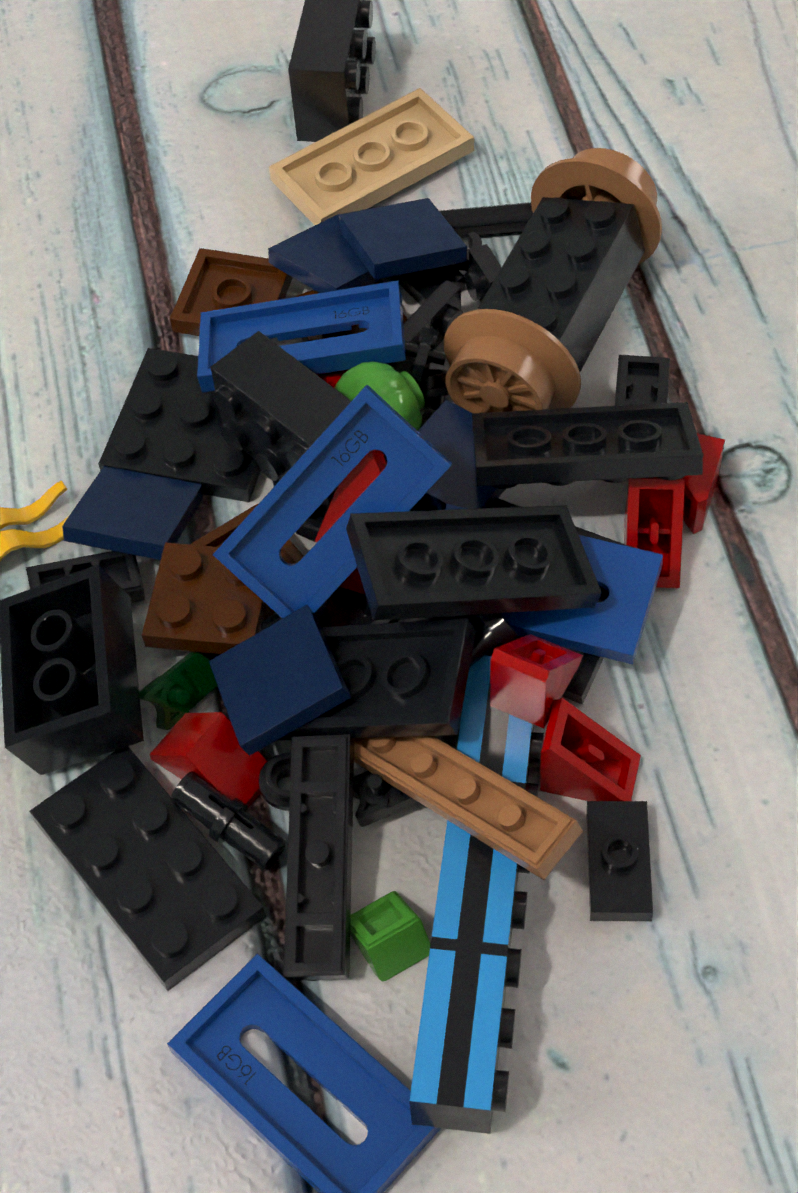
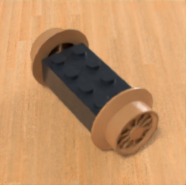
(557, 286)

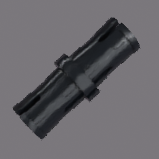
(228, 821)

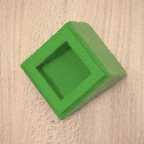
(389, 935)

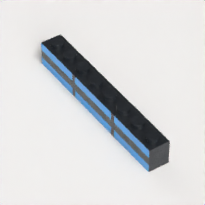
(471, 939)

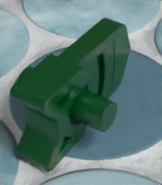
(179, 689)

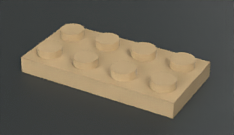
(372, 158)

